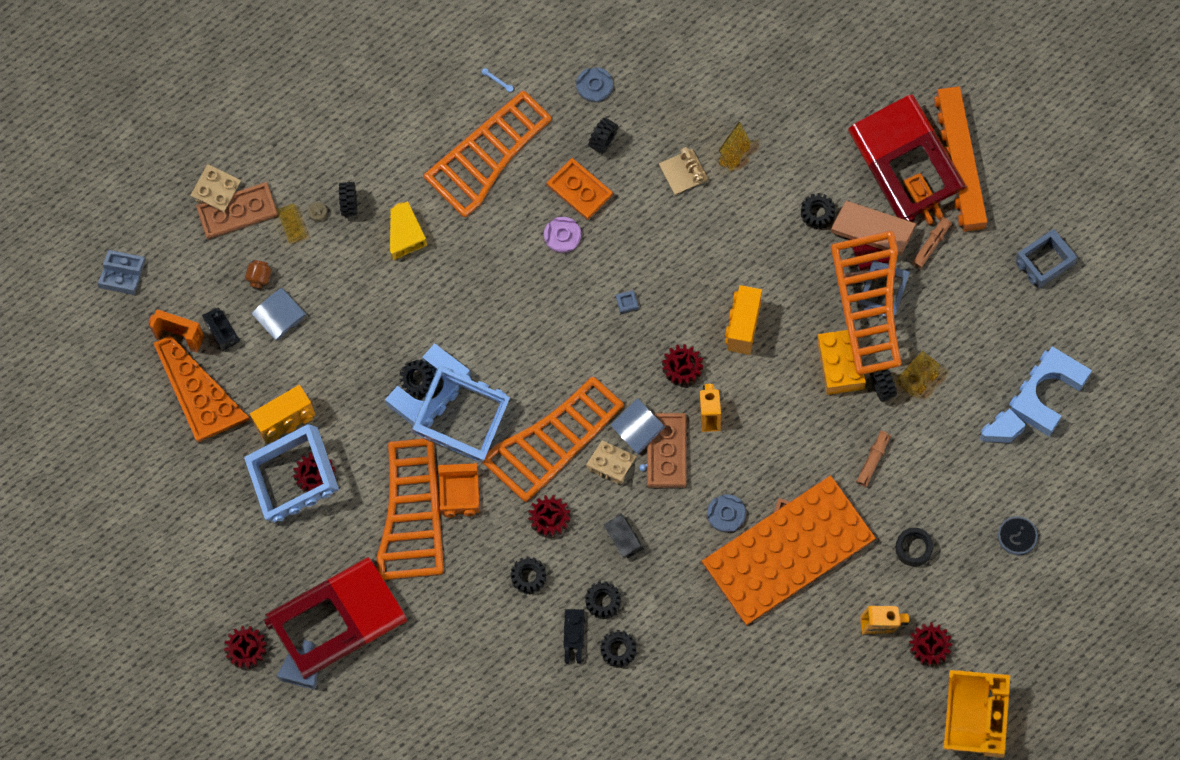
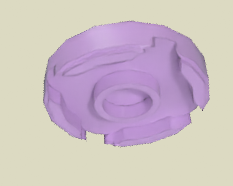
(562, 241)

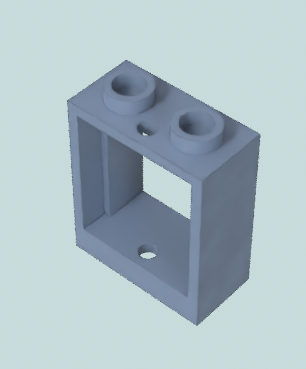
(1059, 246)
(899, 273)

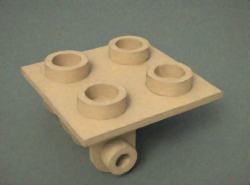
(683, 171)
(215, 188)
(611, 462)

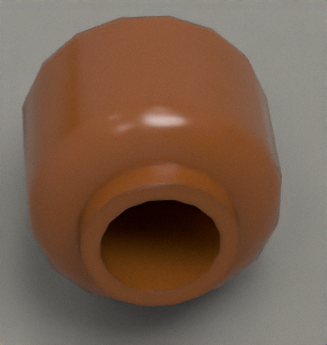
(258, 274)

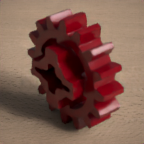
(675, 358)
(307, 477)
(541, 517)
(922, 643)
(236, 648)

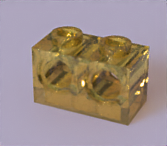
(914, 372)

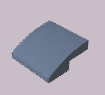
(121, 272)
(279, 313)
(637, 426)

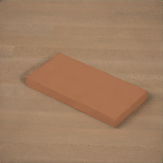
(243, 210)
(859, 221)
(668, 453)

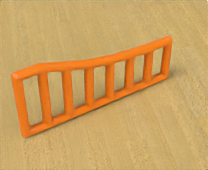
(497, 168)
(888, 291)
(536, 429)
(392, 518)

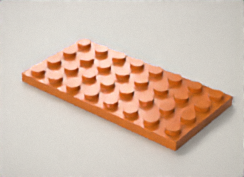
(788, 550)

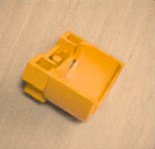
(972, 718)

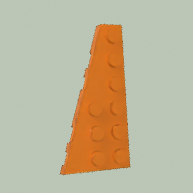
(200, 397)

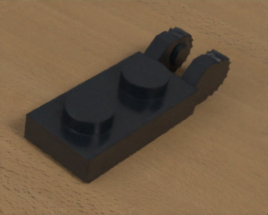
(573, 633)

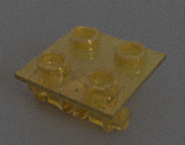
(734, 147)

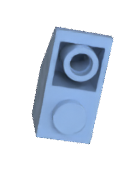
(1004, 429)

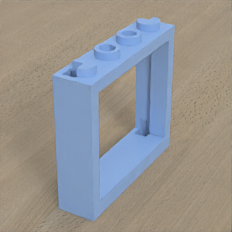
(448, 442)
(278, 447)

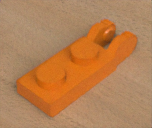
(920, 190)

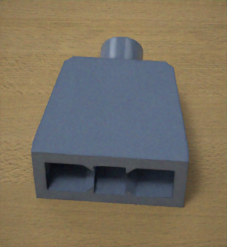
(290, 673)

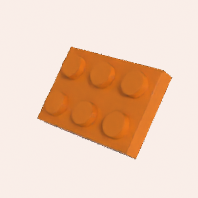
(579, 189)

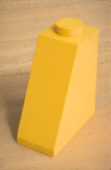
(404, 231)

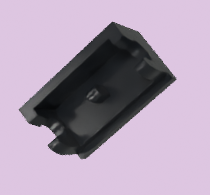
(220, 328)
(623, 536)

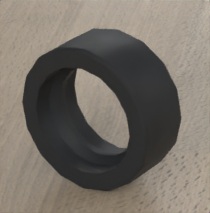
(911, 532)

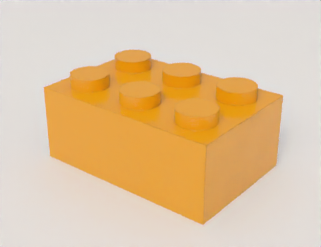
(743, 319)
(838, 363)
(283, 414)

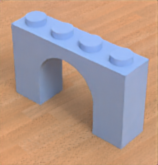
(1053, 365)
(409, 407)

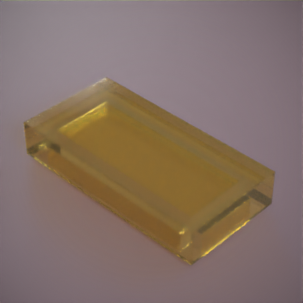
(291, 223)

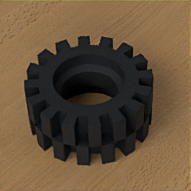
(603, 135)
(348, 199)
(821, 201)
(408, 380)
(883, 384)
(522, 565)
(600, 588)
(612, 638)

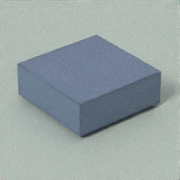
(627, 301)

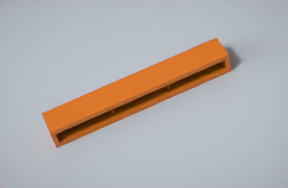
(960, 151)

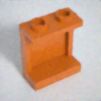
(189, 329)
(459, 489)

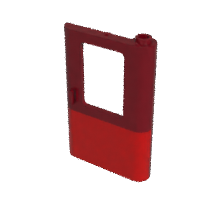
(894, 133)
(363, 605)

